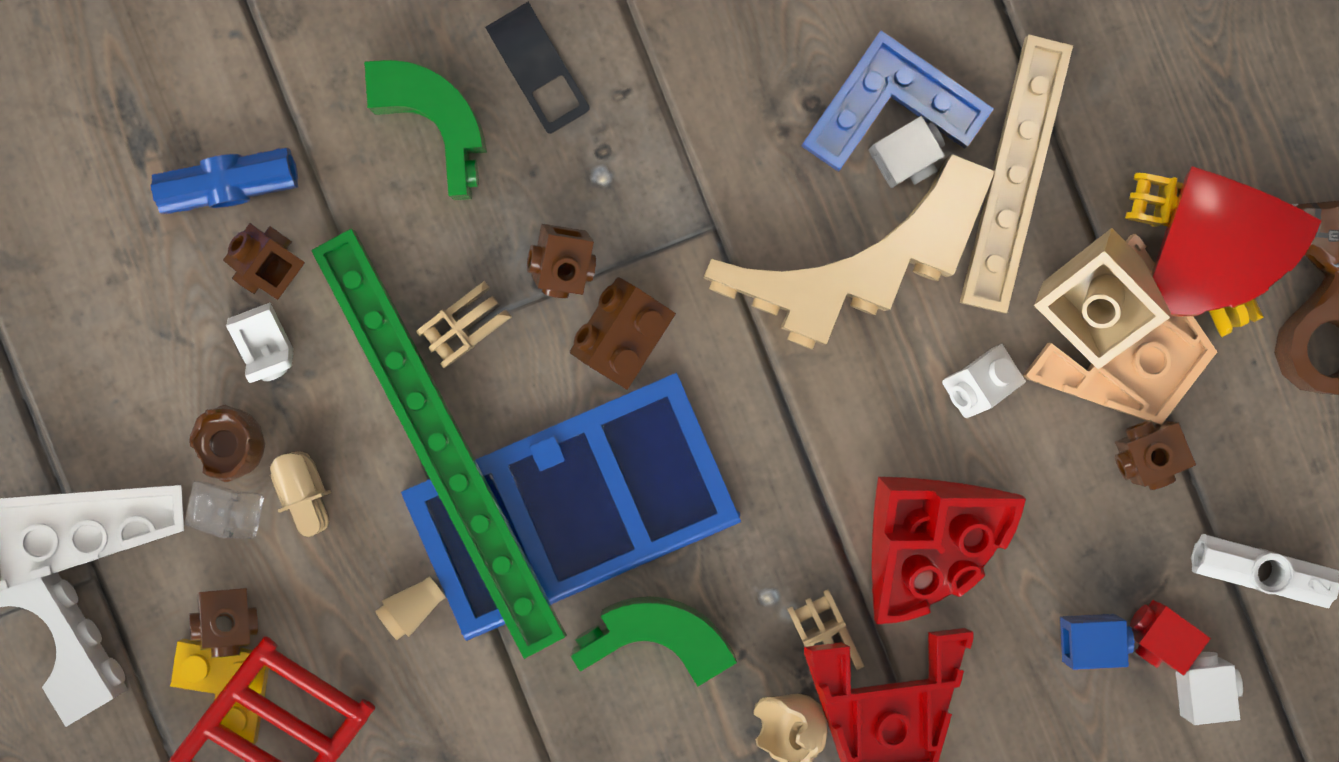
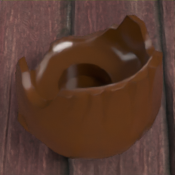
(227, 442)

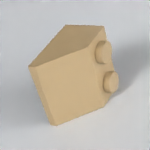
(1103, 299)

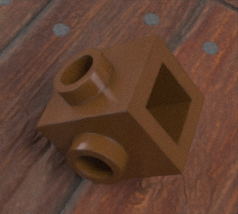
(262, 260)
(562, 261)
(1153, 454)
(228, 604)

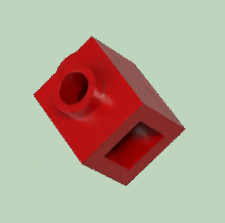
(1166, 637)

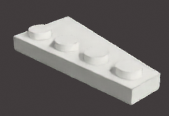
(71, 529)

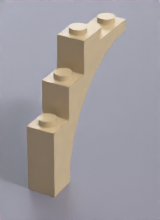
(928, 238)

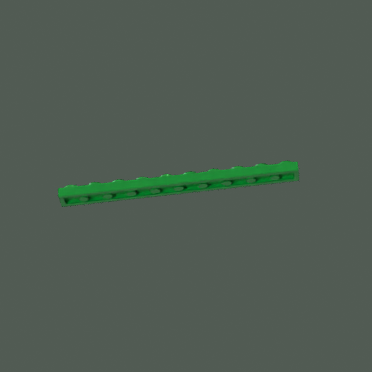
(439, 443)

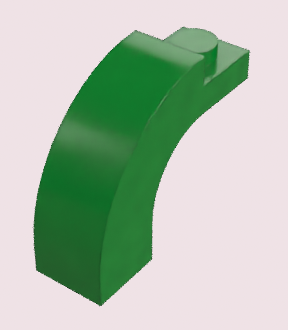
(411, 88)
(663, 622)

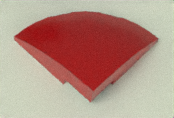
(1227, 244)
(934, 541)

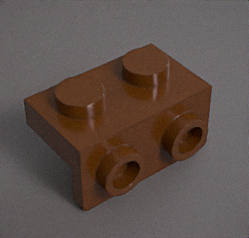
(621, 332)

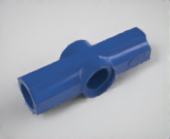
(224, 181)

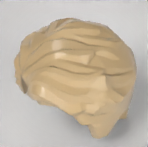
(791, 727)

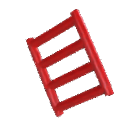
(238, 691)

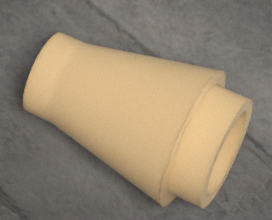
(409, 608)

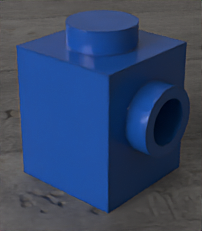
(1095, 641)

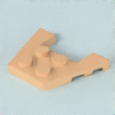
(1145, 377)

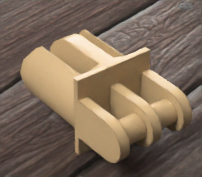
(460, 327)
(300, 491)
(824, 630)

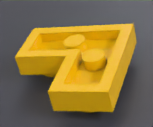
(199, 672)

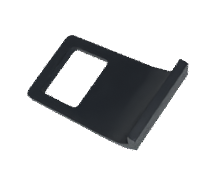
(533, 60)

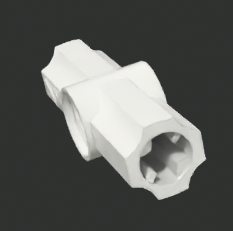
(1289, 575)

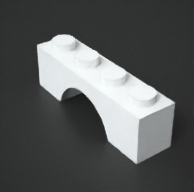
(82, 670)

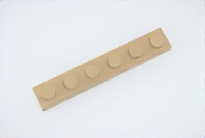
(1016, 174)

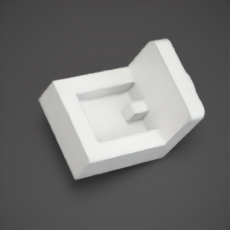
(261, 343)
(984, 382)

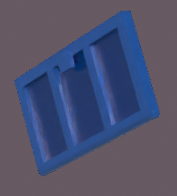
(586, 500)

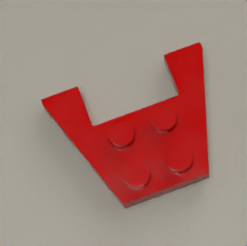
(892, 719)

